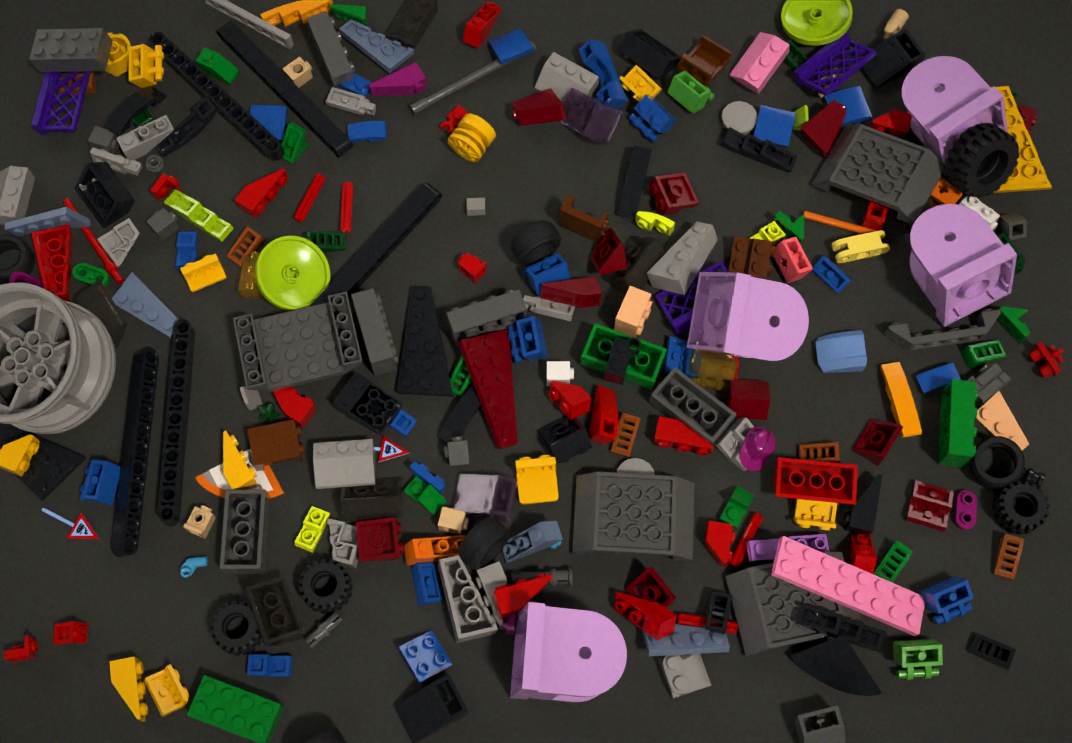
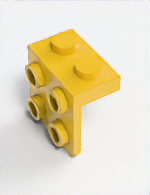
(537, 480)

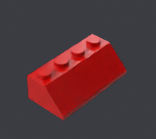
(815, 480)

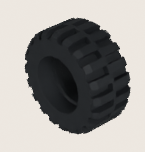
(982, 160)

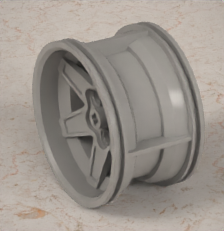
(87, 354)

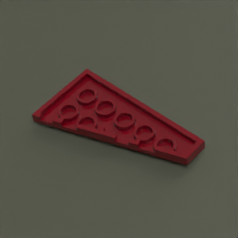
(491, 373)

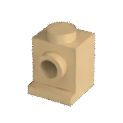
(203, 527)

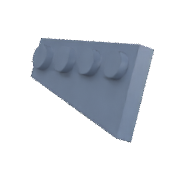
(376, 46)
(47, 220)
(143, 305)
(687, 641)

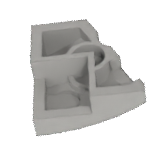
(119, 241)
(733, 440)
(344, 543)

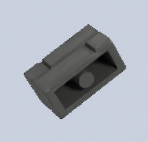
(989, 382)

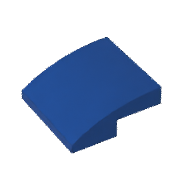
(511, 46)
(854, 102)
(272, 118)
(774, 125)
(678, 356)

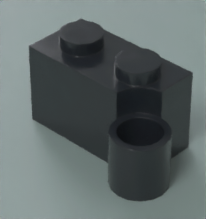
(620, 358)

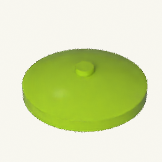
(816, 20)
(291, 272)

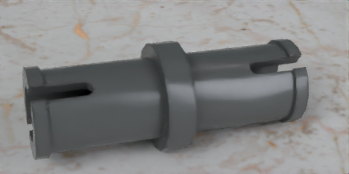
(323, 629)

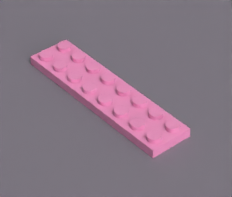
(848, 586)

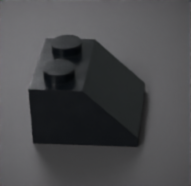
(565, 439)

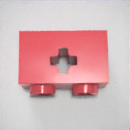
(792, 260)

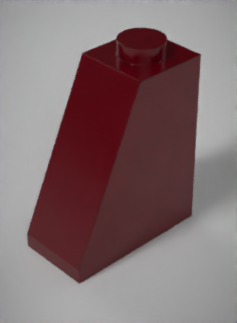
(538, 108)
(825, 127)

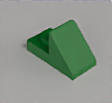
(294, 142)
(789, 228)
(1011, 322)
(425, 496)
(736, 507)

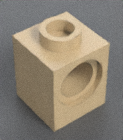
(296, 66)
(453, 521)

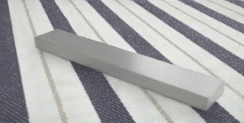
(252, 21)

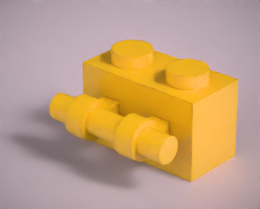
(145, 65)

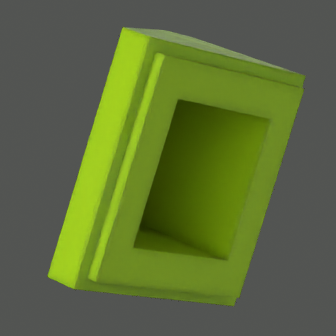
(801, 117)

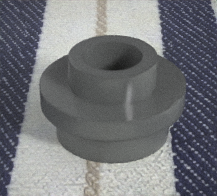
(152, 160)

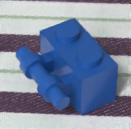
(655, 114)
(548, 270)
(531, 339)
(100, 482)
(948, 595)

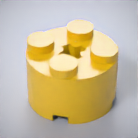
(119, 55)

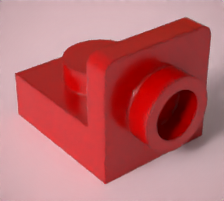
(162, 186)
(70, 633)
(19, 653)

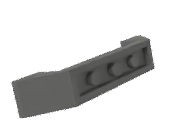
(901, 335)

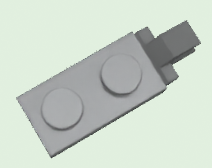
(350, 102)
(116, 162)
(549, 308)

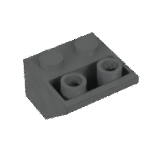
(821, 726)

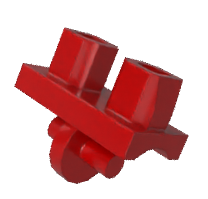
(1051, 366)

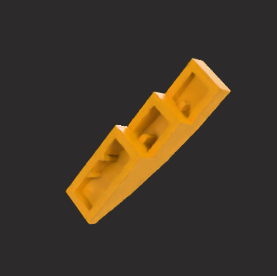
(295, 11)
(901, 399)

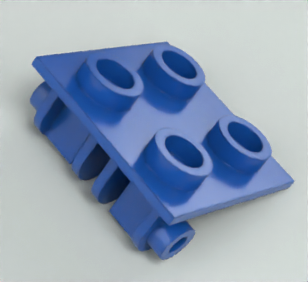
(425, 656)

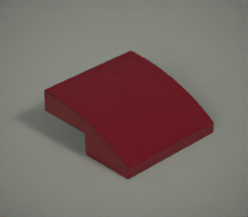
(929, 505)

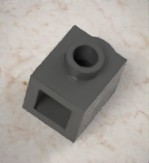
(103, 139)
(163, 223)
(1013, 225)
(457, 451)

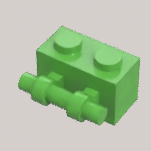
(689, 92)
(917, 654)

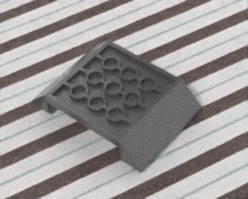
(881, 170)
(298, 345)
(634, 515)
(770, 608)

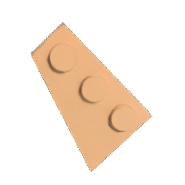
(999, 421)

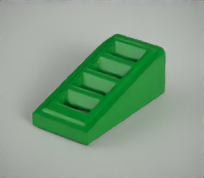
(349, 12)
(972, 358)
(457, 372)
(898, 567)

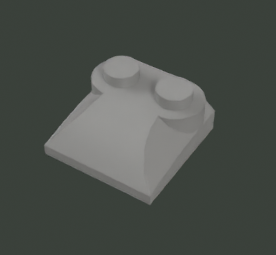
(684, 673)

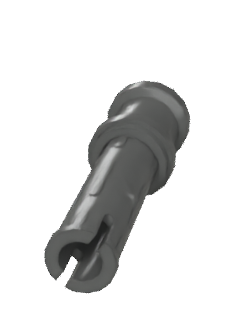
(559, 576)

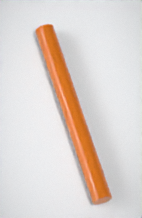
(837, 223)

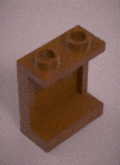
(705, 60)
(582, 223)
(275, 443)

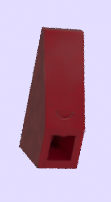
(574, 292)

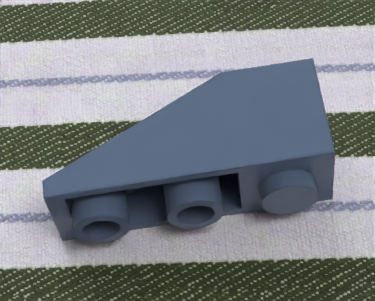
(532, 540)

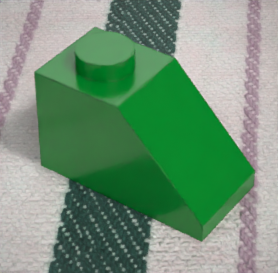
(217, 66)

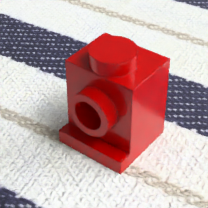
(471, 267)

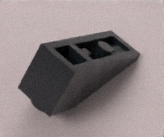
(863, 514)

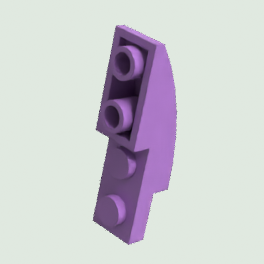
(766, 549)

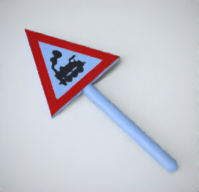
(389, 450)
(80, 529)

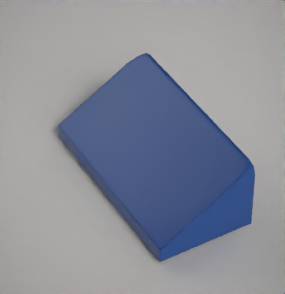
(831, 274)
(426, 583)

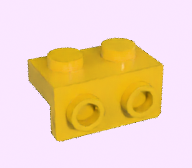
(640, 84)
(203, 272)
(815, 514)
(167, 690)

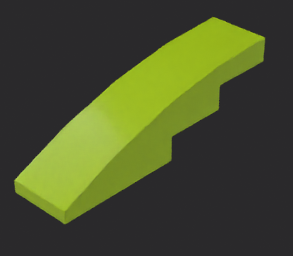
(198, 215)

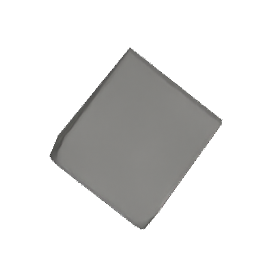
(475, 206)
(251, 398)

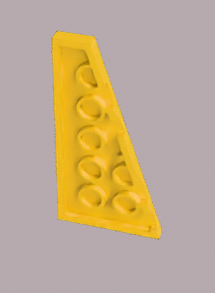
(1029, 173)

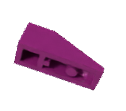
(402, 82)

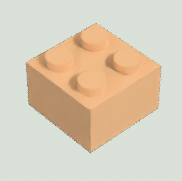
(633, 312)

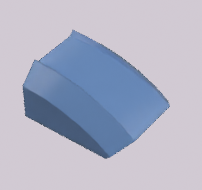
(842, 352)

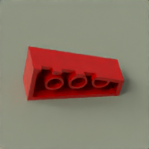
(54, 259)

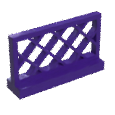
(825, 58)
(48, 98)
(683, 322)

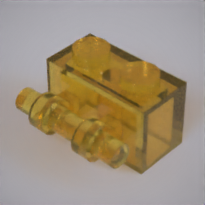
(247, 285)
(715, 366)

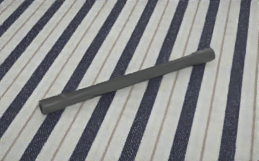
(459, 84)

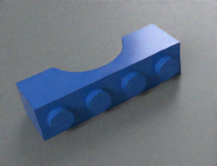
(598, 59)

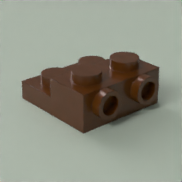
(751, 257)

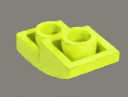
(648, 220)
(770, 232)
(312, 529)

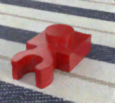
(453, 118)

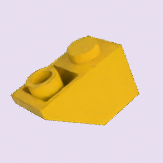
(16, 455)

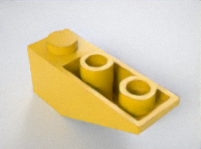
(234, 465)
(128, 682)

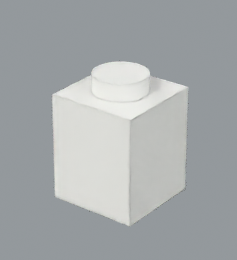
(559, 371)

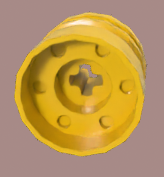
(471, 137)

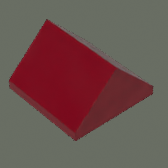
(609, 254)
(749, 399)
(876, 440)
(651, 588)

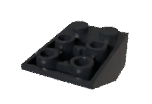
(893, 58)
(367, 404)
(432, 709)

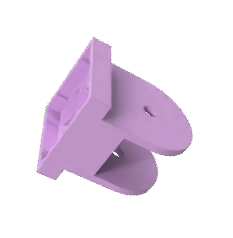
(947, 100)
(959, 261)
(747, 317)
(565, 654)

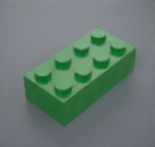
(641, 369)
(957, 423)
(235, 710)

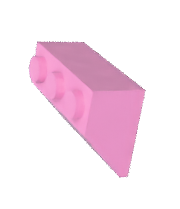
(760, 61)

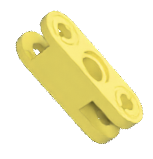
(860, 246)

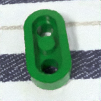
(92, 275)

